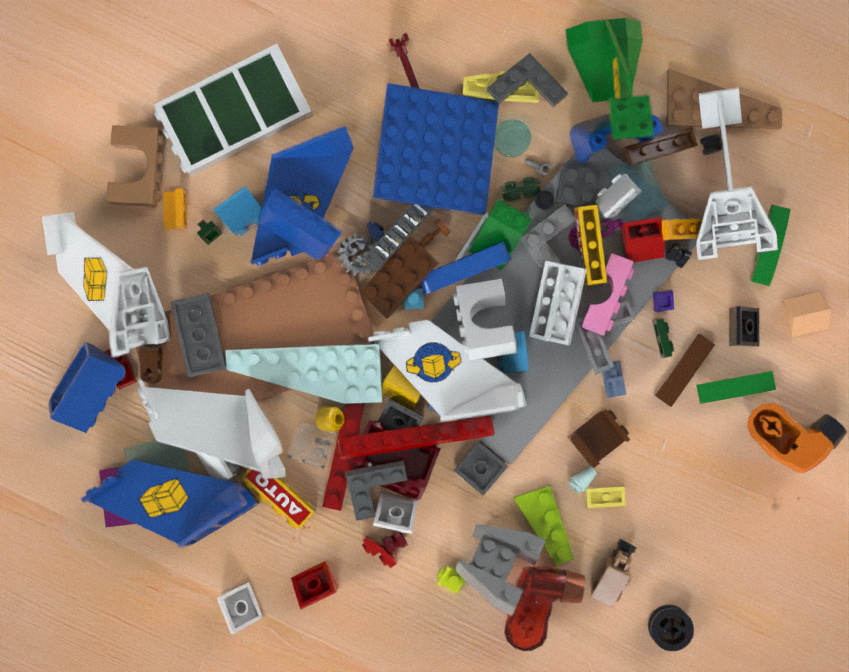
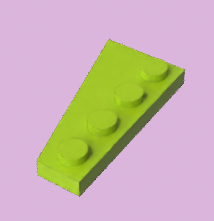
(545, 520)

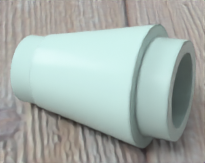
(582, 479)

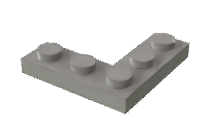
(536, 239)
(593, 342)

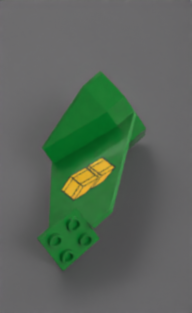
(607, 63)

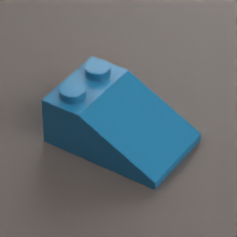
(239, 211)

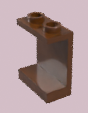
(599, 437)

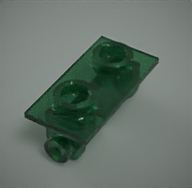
(527, 186)

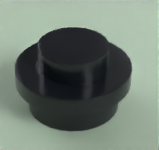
(544, 200)

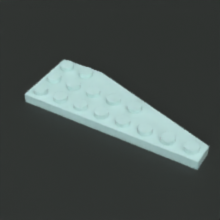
(329, 371)

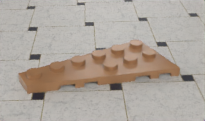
(684, 105)

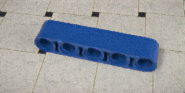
(466, 267)

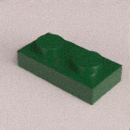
(665, 346)

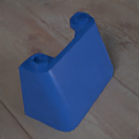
(592, 135)

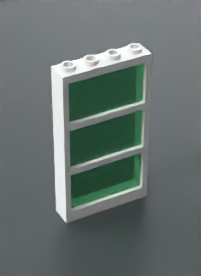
(232, 110)

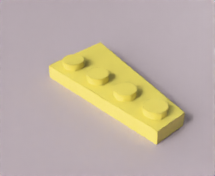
(477, 86)

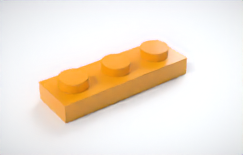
(681, 229)

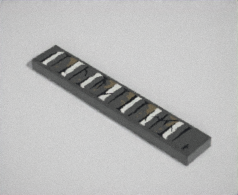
(396, 236)

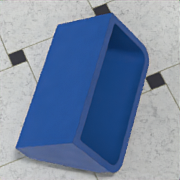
(298, 225)
(85, 388)

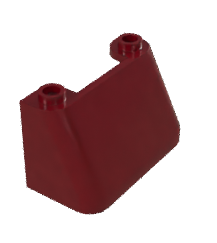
(417, 461)

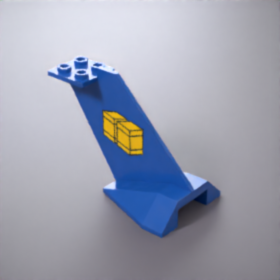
(172, 501)

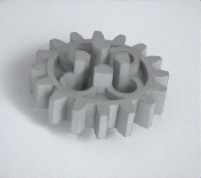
(348, 253)

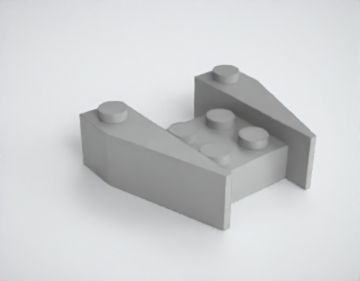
(494, 562)

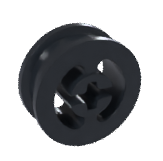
(681, 631)

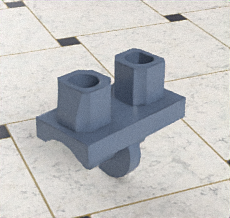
(614, 381)

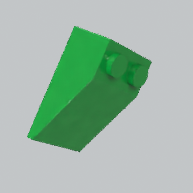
(501, 225)

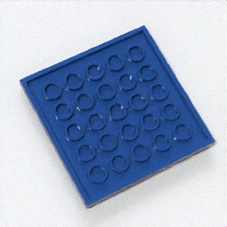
(435, 149)

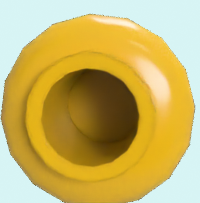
(329, 419)

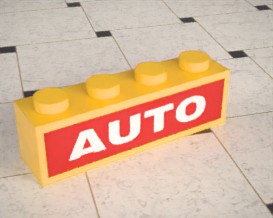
(590, 244)
(281, 497)

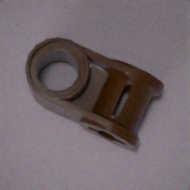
(150, 361)

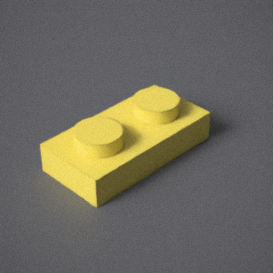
(605, 497)

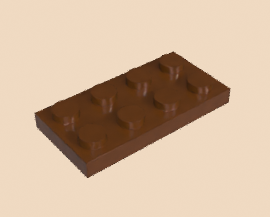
(399, 277)

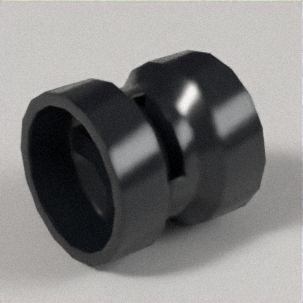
(678, 255)
(625, 547)

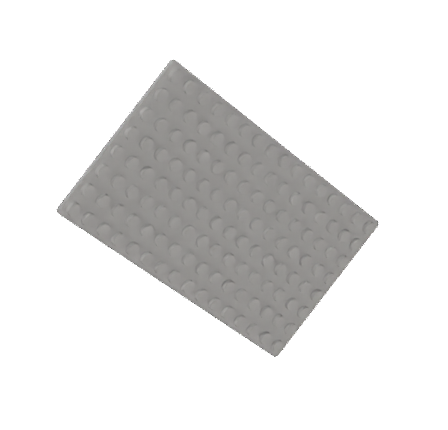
(553, 366)

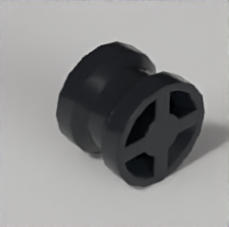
(711, 144)

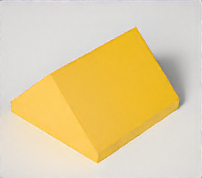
(400, 389)

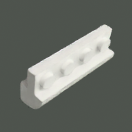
(557, 302)

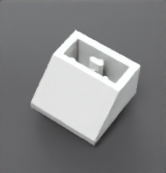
(219, 468)

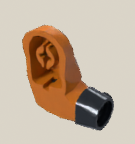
(789, 442)

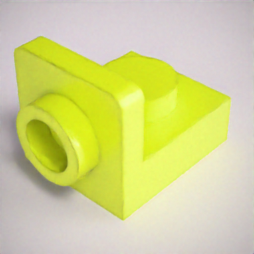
(450, 579)

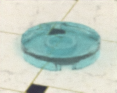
(512, 138)

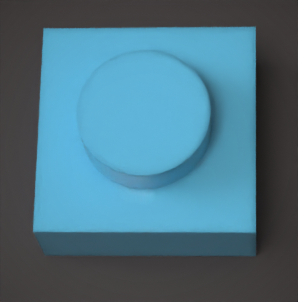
(415, 300)

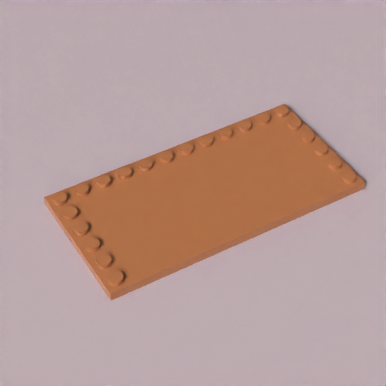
(290, 308)

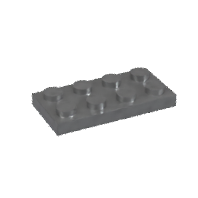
(198, 335)

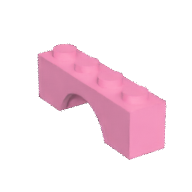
(599, 316)

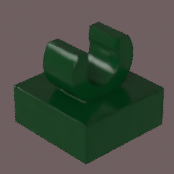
(208, 232)

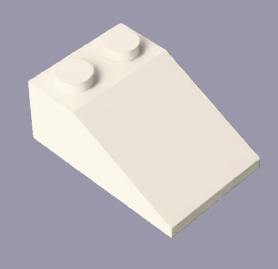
(618, 196)

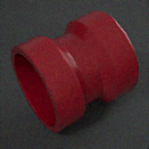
(394, 542)

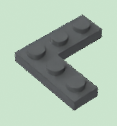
(532, 71)
(362, 479)

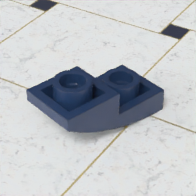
(375, 231)

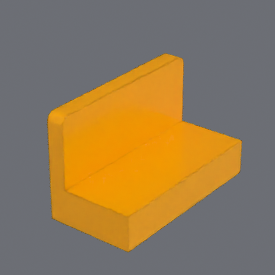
(175, 209)

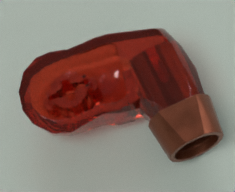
(540, 588)

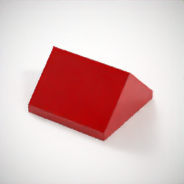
(314, 585)

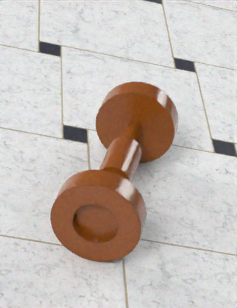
(441, 227)

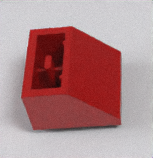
(643, 240)

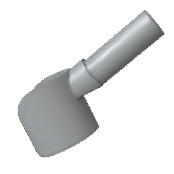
(537, 166)

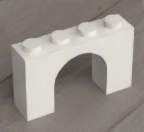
(479, 341)

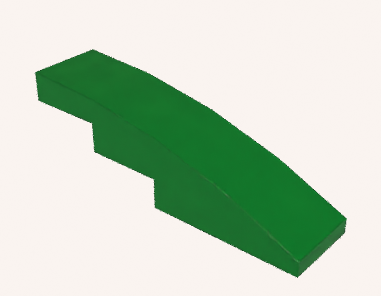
(767, 261)
(736, 387)

